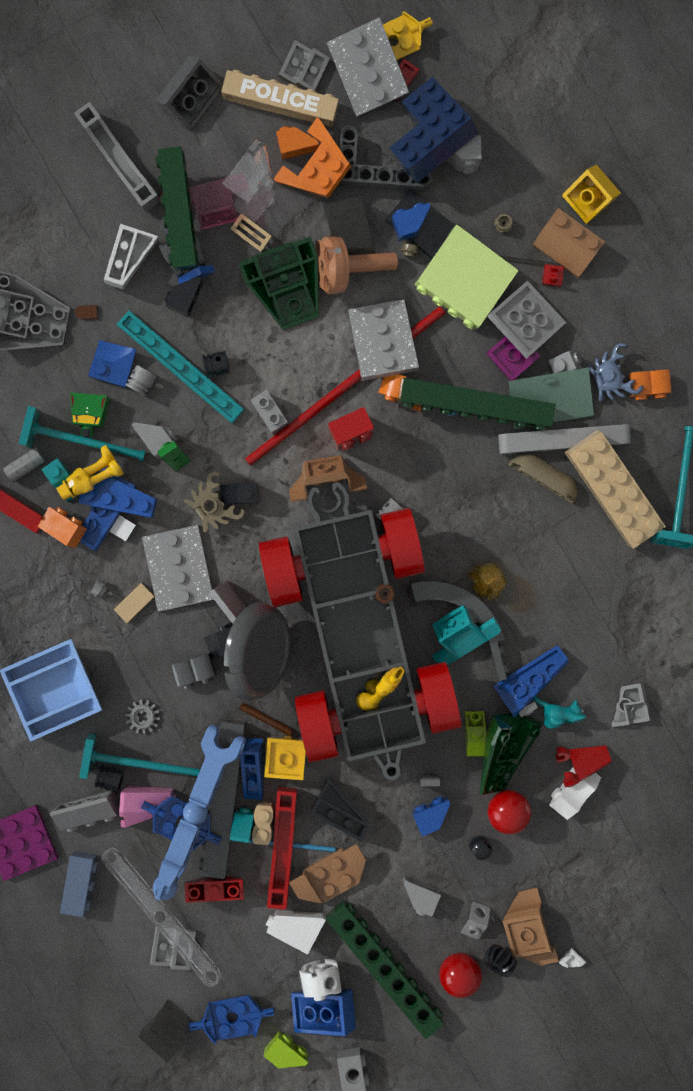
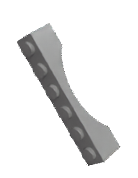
(117, 157)

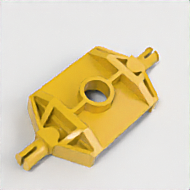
(407, 32)

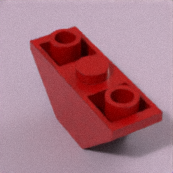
(214, 889)

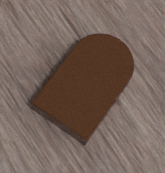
(86, 312)

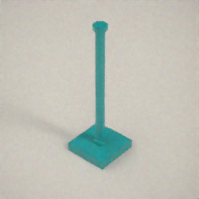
(31, 428)
(675, 537)
(91, 755)

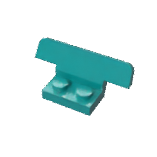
(460, 635)

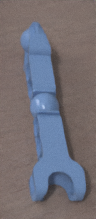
(195, 811)

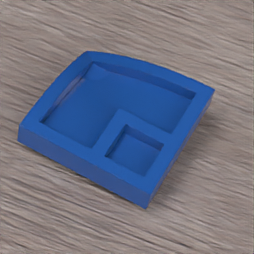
(112, 363)

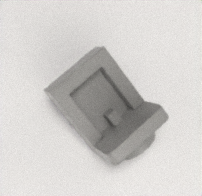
(567, 361)

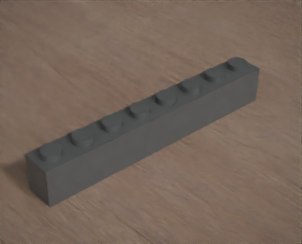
(223, 807)

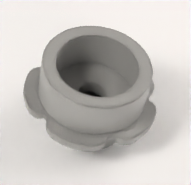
(98, 588)

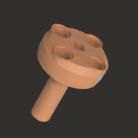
(336, 264)

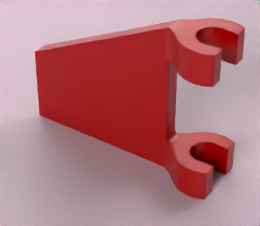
(584, 760)

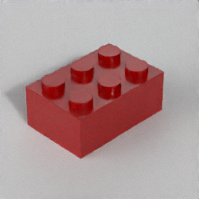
(351, 429)

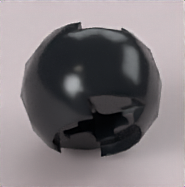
(481, 849)

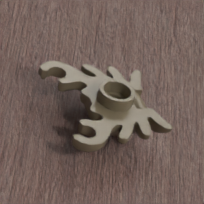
(209, 506)

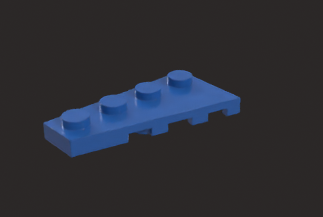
(119, 497)
(100, 522)
(530, 679)

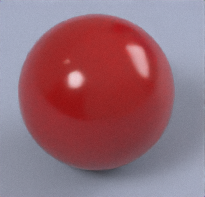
(509, 812)
(460, 975)

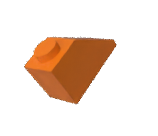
(295, 142)

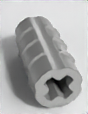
(24, 464)

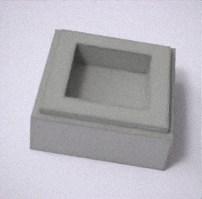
(429, 780)

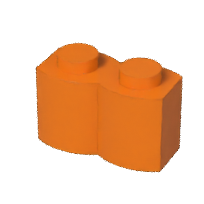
(655, 383)

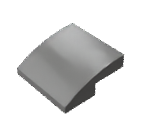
(303, 66)
(228, 600)
(165, 954)

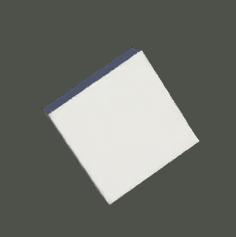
(123, 528)

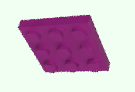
(24, 843)

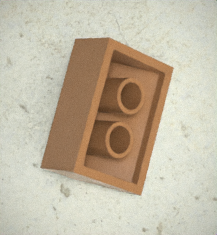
(568, 243)

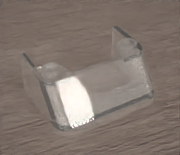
(253, 182)

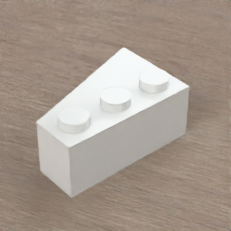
(128, 254)

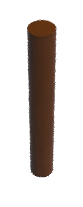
(266, 719)

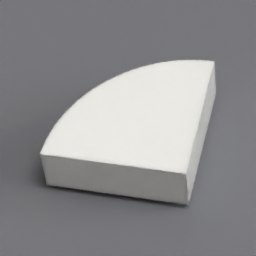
(572, 959)

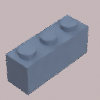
(79, 884)

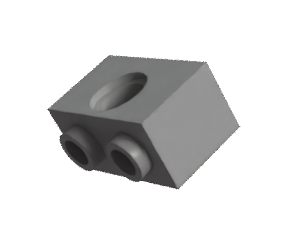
(269, 412)
(348, 1060)

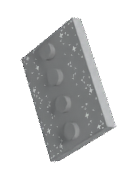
(368, 67)
(383, 340)
(178, 568)

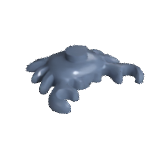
(609, 377)

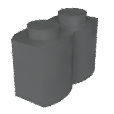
(194, 670)

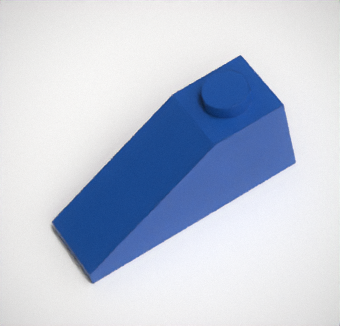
(253, 768)

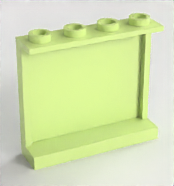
(466, 278)

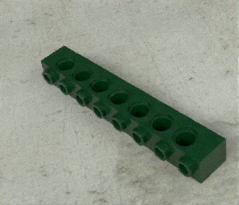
(425, 1024)

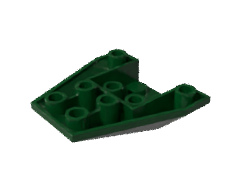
(505, 747)

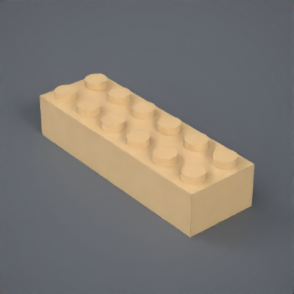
(615, 489)

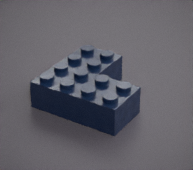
(439, 132)

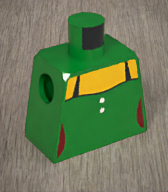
(89, 411)

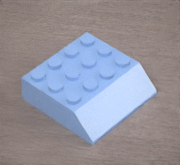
(51, 690)

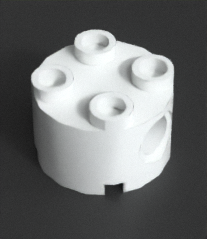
(320, 979)

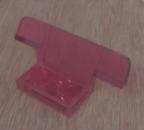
(213, 204)

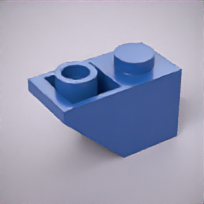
(409, 222)
(431, 816)

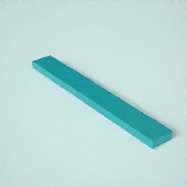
(180, 367)

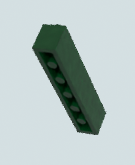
(178, 208)

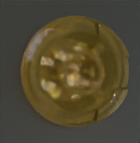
(488, 580)

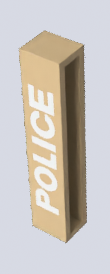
(279, 98)

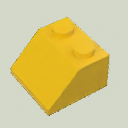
(591, 193)

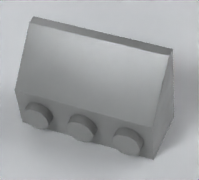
(86, 811)

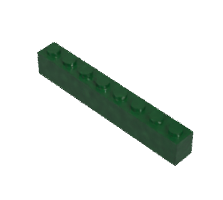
(476, 403)

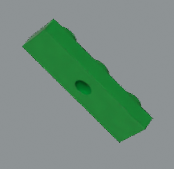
(173, 455)

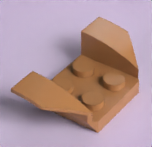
(325, 470)
(330, 875)
(527, 929)

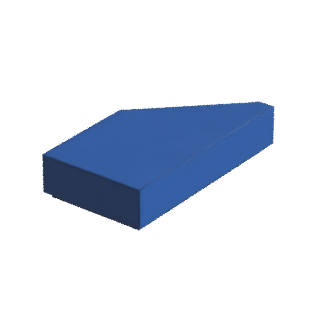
(200, 271)

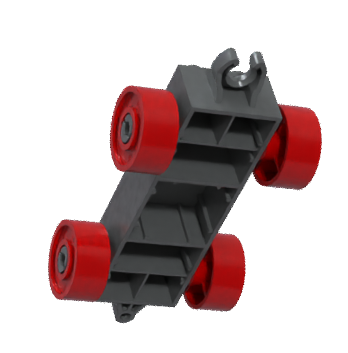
(357, 632)

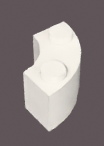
(569, 800)

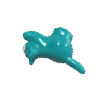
(557, 715)

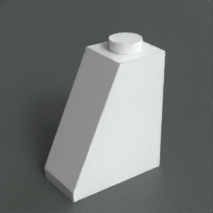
(296, 927)

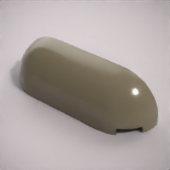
(545, 475)

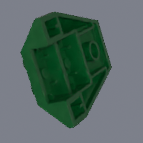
(285, 281)

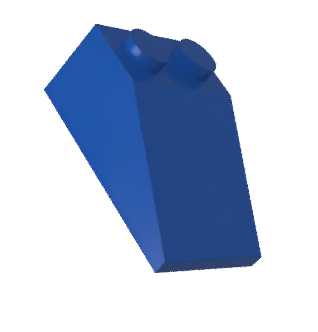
(325, 1017)

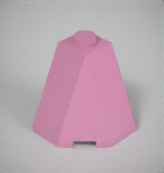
(133, 798)

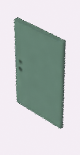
(566, 389)

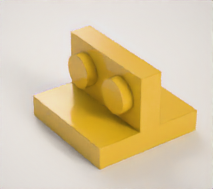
(285, 758)

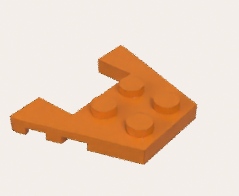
(323, 169)

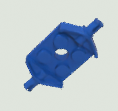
(165, 820)
(219, 1027)

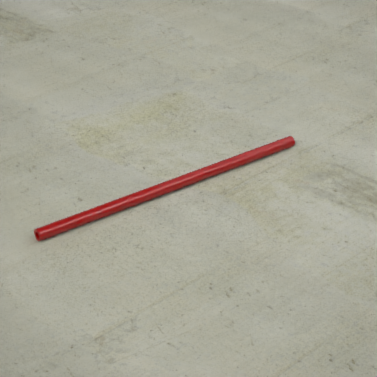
(330, 397)

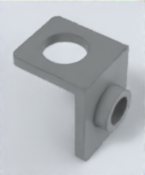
(475, 925)

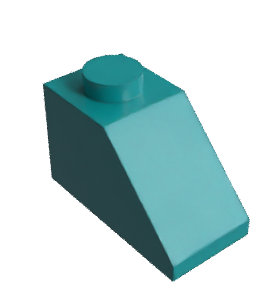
(56, 473)
(242, 825)

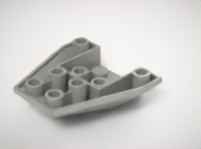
(29, 315)

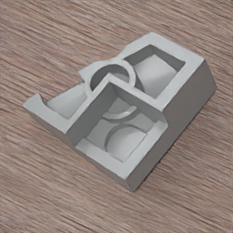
(632, 706)

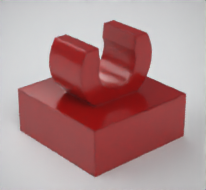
(552, 275)

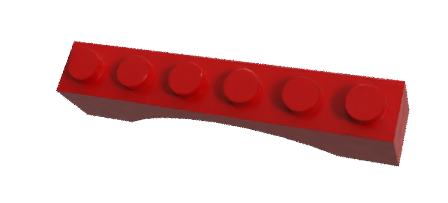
(282, 848)

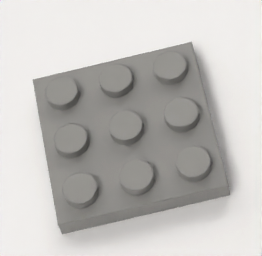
(526, 319)

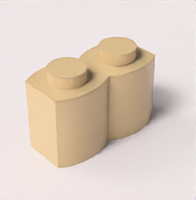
(263, 822)

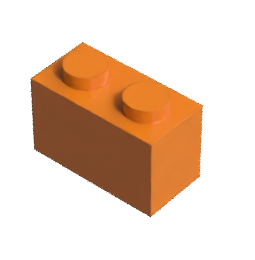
(62, 527)

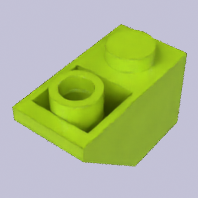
(475, 733)
(285, 1053)

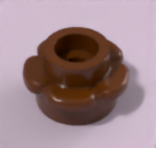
(385, 588)

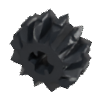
(500, 960)

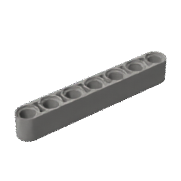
(559, 439)

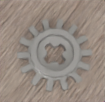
(134, 718)

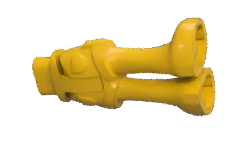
(80, 480)
(379, 689)

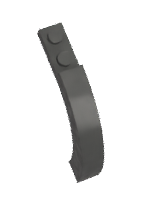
(447, 592)

